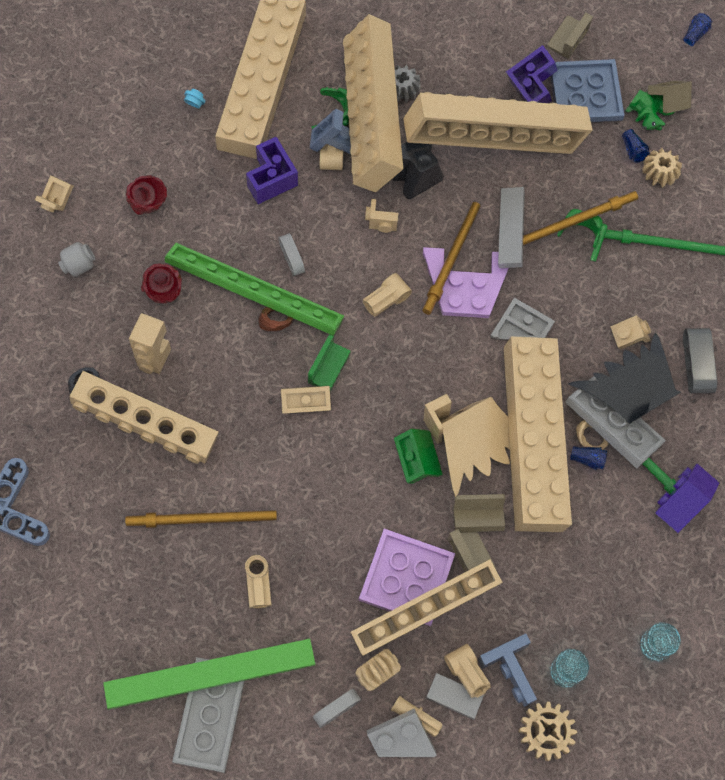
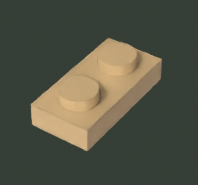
(306, 399)

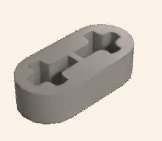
(291, 254)
(336, 708)

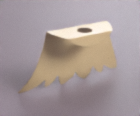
(474, 437)

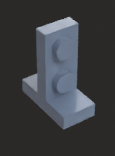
(331, 132)
(510, 667)

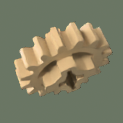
(555, 738)

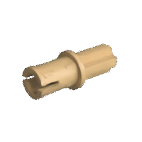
(430, 724)

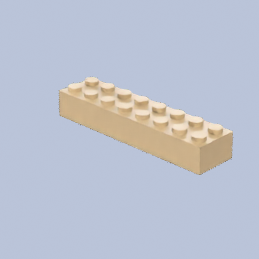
(260, 76)
(372, 104)
(496, 123)
(537, 435)

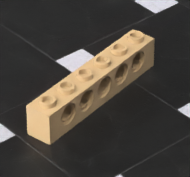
(91, 386)
(426, 607)

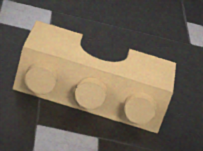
(148, 344)

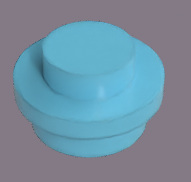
(194, 98)

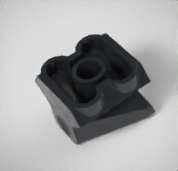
(419, 170)

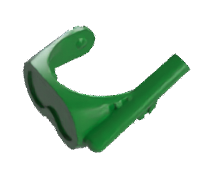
(340, 95)
(594, 224)

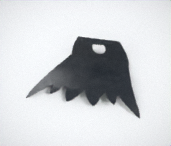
(636, 385)

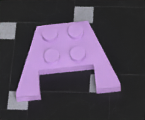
(466, 292)

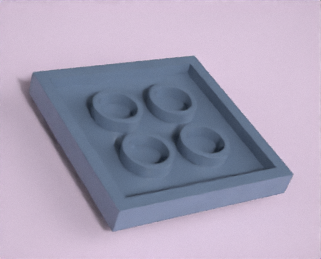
(589, 85)

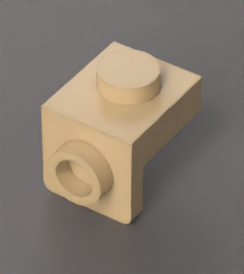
(55, 194)
(381, 220)
(630, 332)

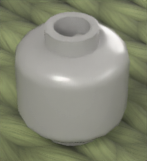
(76, 259)

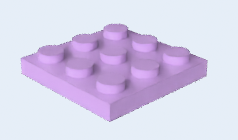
(404, 571)

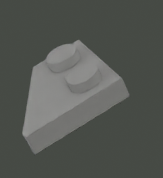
(522, 321)
(402, 737)

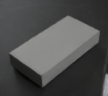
(453, 696)

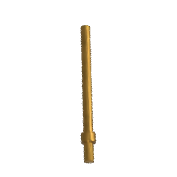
(614, 204)
(436, 290)
(151, 520)

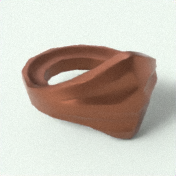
(272, 325)

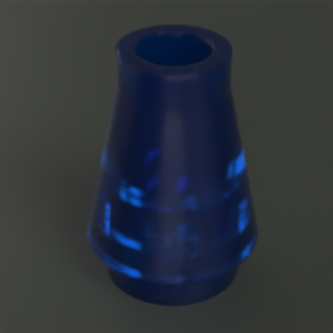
(698, 28)
(635, 146)
(589, 456)

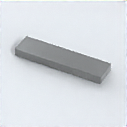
(511, 227)

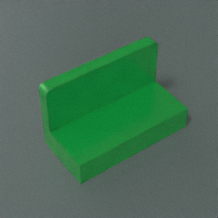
(328, 364)
(417, 455)

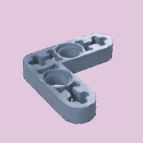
(6, 503)

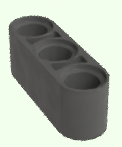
(699, 360)

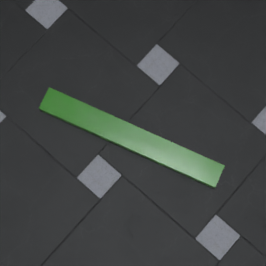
(254, 289)
(208, 674)

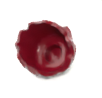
(146, 194)
(161, 283)

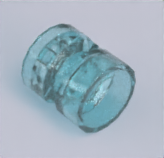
(660, 642)
(569, 668)

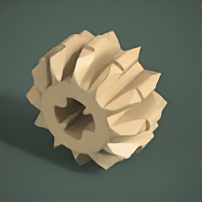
(662, 167)
(378, 670)

